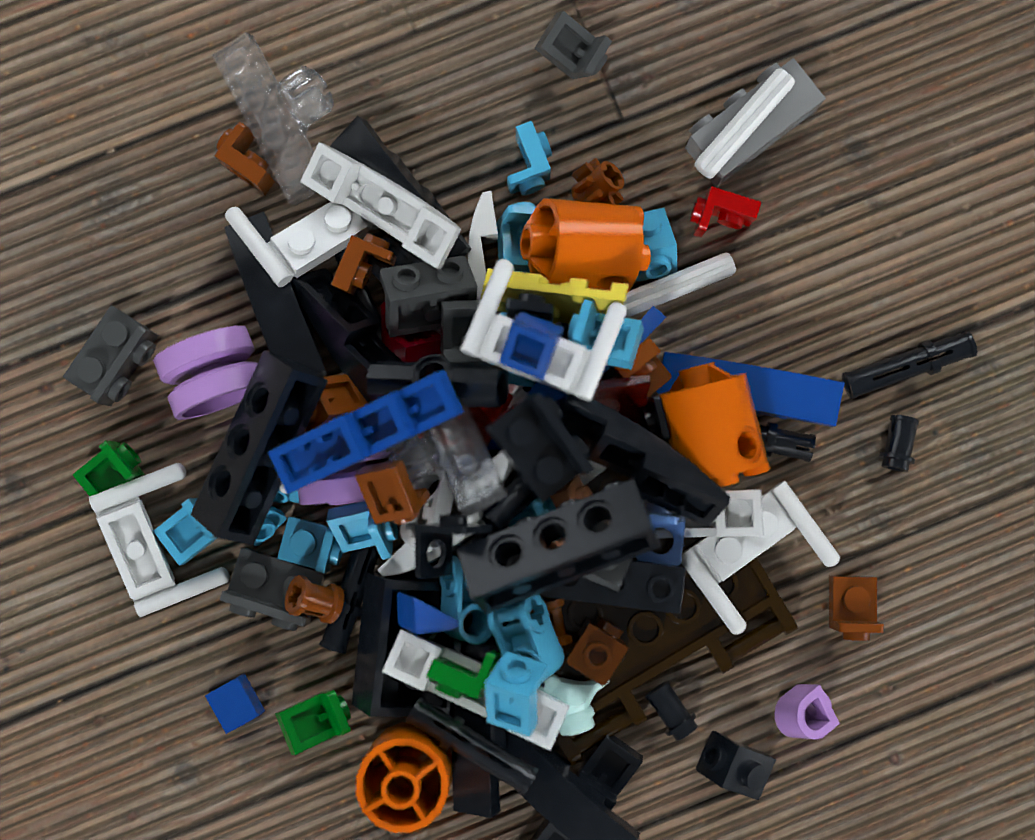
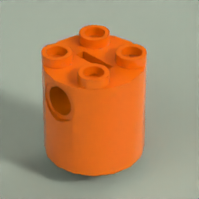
(585, 242)
(715, 423)
(404, 779)

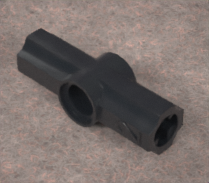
(472, 383)

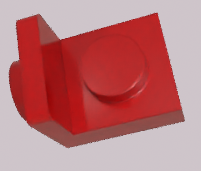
(729, 207)

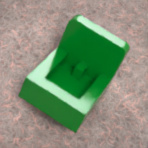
(109, 468)
(457, 680)
(314, 721)

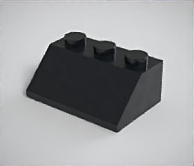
(373, 690)

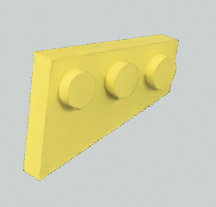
(566, 297)

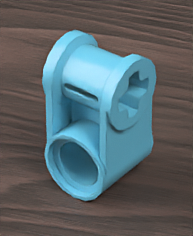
(457, 603)
(528, 633)

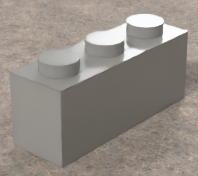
(790, 112)

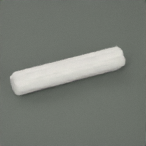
(744, 123)
(679, 284)

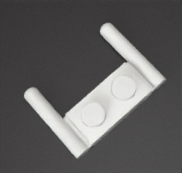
(302, 243)
(572, 367)
(138, 548)
(719, 557)

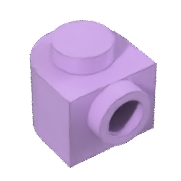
(805, 713)

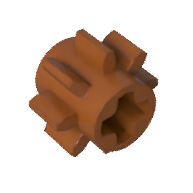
(598, 183)

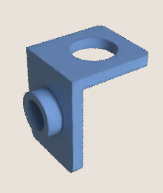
(676, 526)

